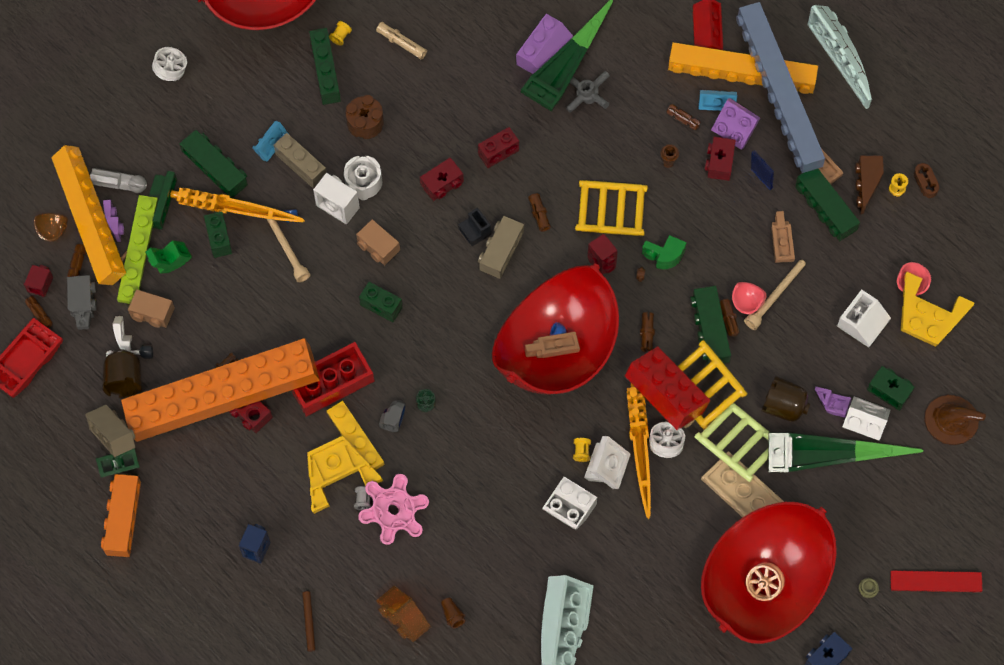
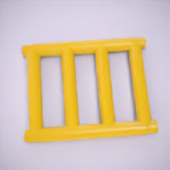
(600, 227)
(727, 377)

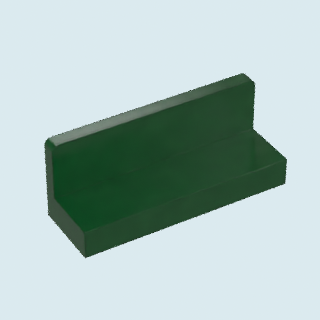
(162, 189)

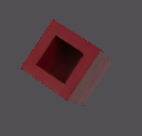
(38, 280)

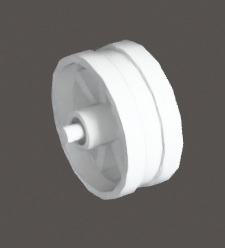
(170, 63)
(666, 439)

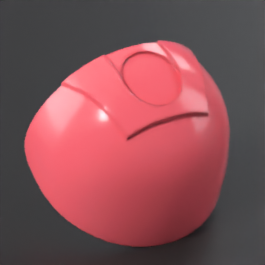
(918, 270)
(748, 297)

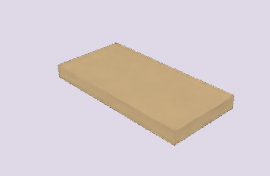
(737, 491)

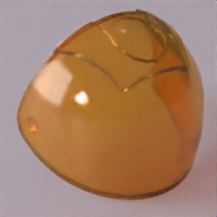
(50, 226)

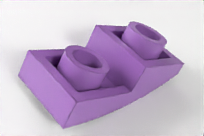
(113, 221)

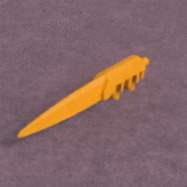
(226, 204)
(639, 436)

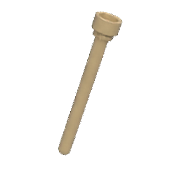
(300, 272)
(754, 320)

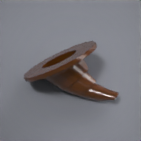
(952, 419)

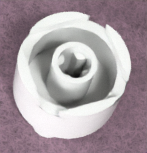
(364, 176)

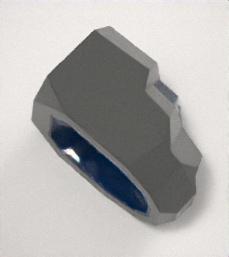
(393, 416)

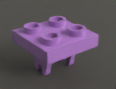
(735, 123)

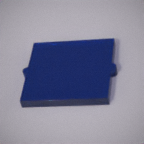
(762, 169)

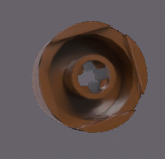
(364, 117)

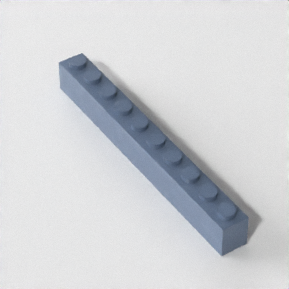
(780, 88)

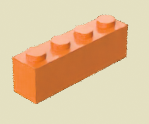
(121, 516)

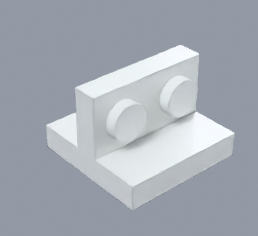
(866, 418)
(607, 463)

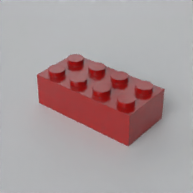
(338, 375)
(667, 388)

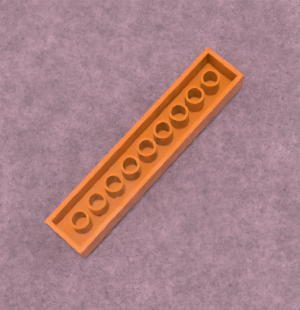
(220, 390)

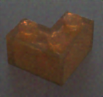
(404, 613)

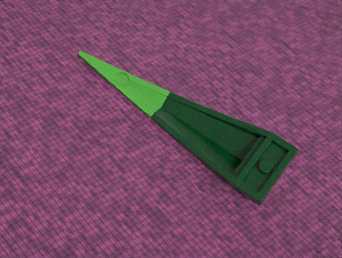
(553, 78)
(804, 451)

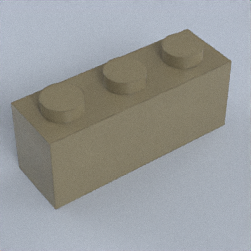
(299, 160)
(501, 247)
(110, 430)

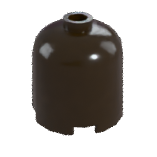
(122, 374)
(786, 400)

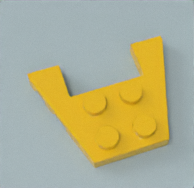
(925, 319)
(332, 463)

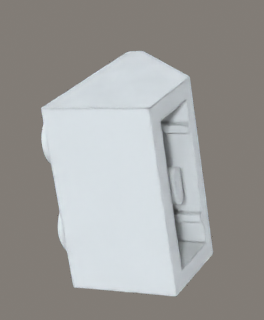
(864, 318)
(570, 503)

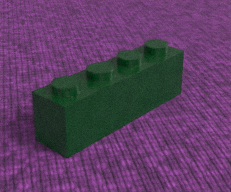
(325, 66)
(214, 164)
(827, 204)
(710, 322)

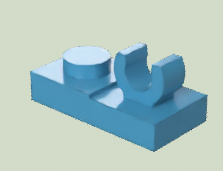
(715, 99)
(265, 147)

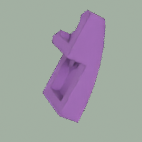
(834, 403)

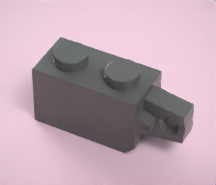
(81, 300)

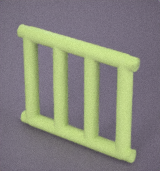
(733, 461)

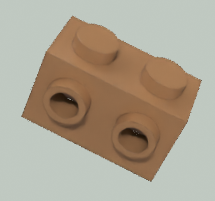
(377, 242)
(151, 309)

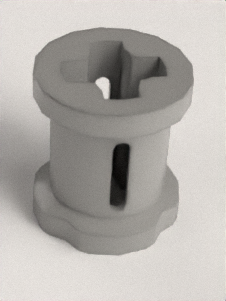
(362, 499)

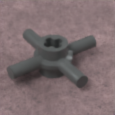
(588, 92)

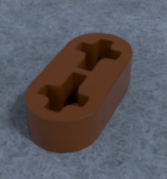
(924, 181)

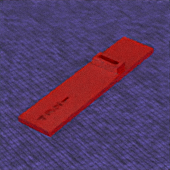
(936, 581)

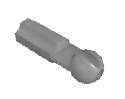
(118, 180)

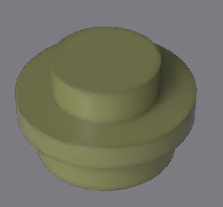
(868, 588)

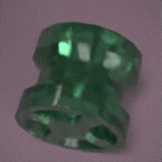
(424, 396)

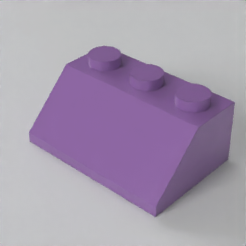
(542, 44)

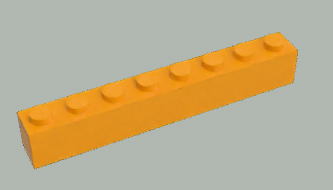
(734, 66)
(88, 215)

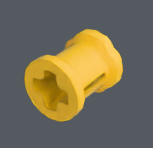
(340, 33)
(903, 182)
(582, 449)

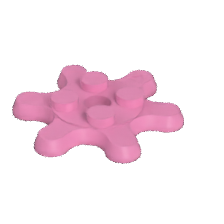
(406, 505)

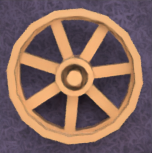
(765, 581)

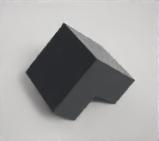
(475, 227)

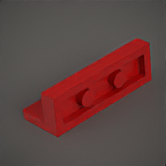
(708, 24)

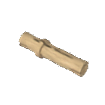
(396, 37)

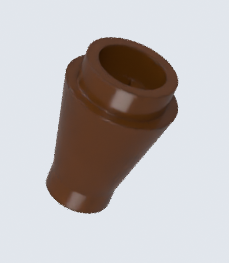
(669, 155)
(453, 614)

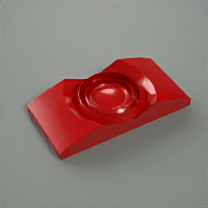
(26, 356)

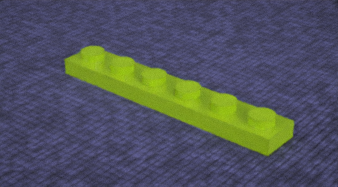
(137, 248)

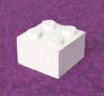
(336, 198)

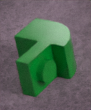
(666, 256)
(170, 257)

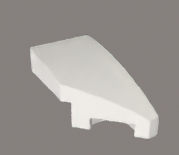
(122, 339)

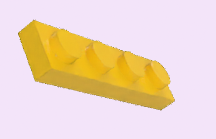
(354, 434)

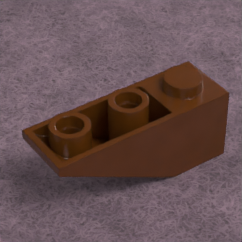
(870, 174)

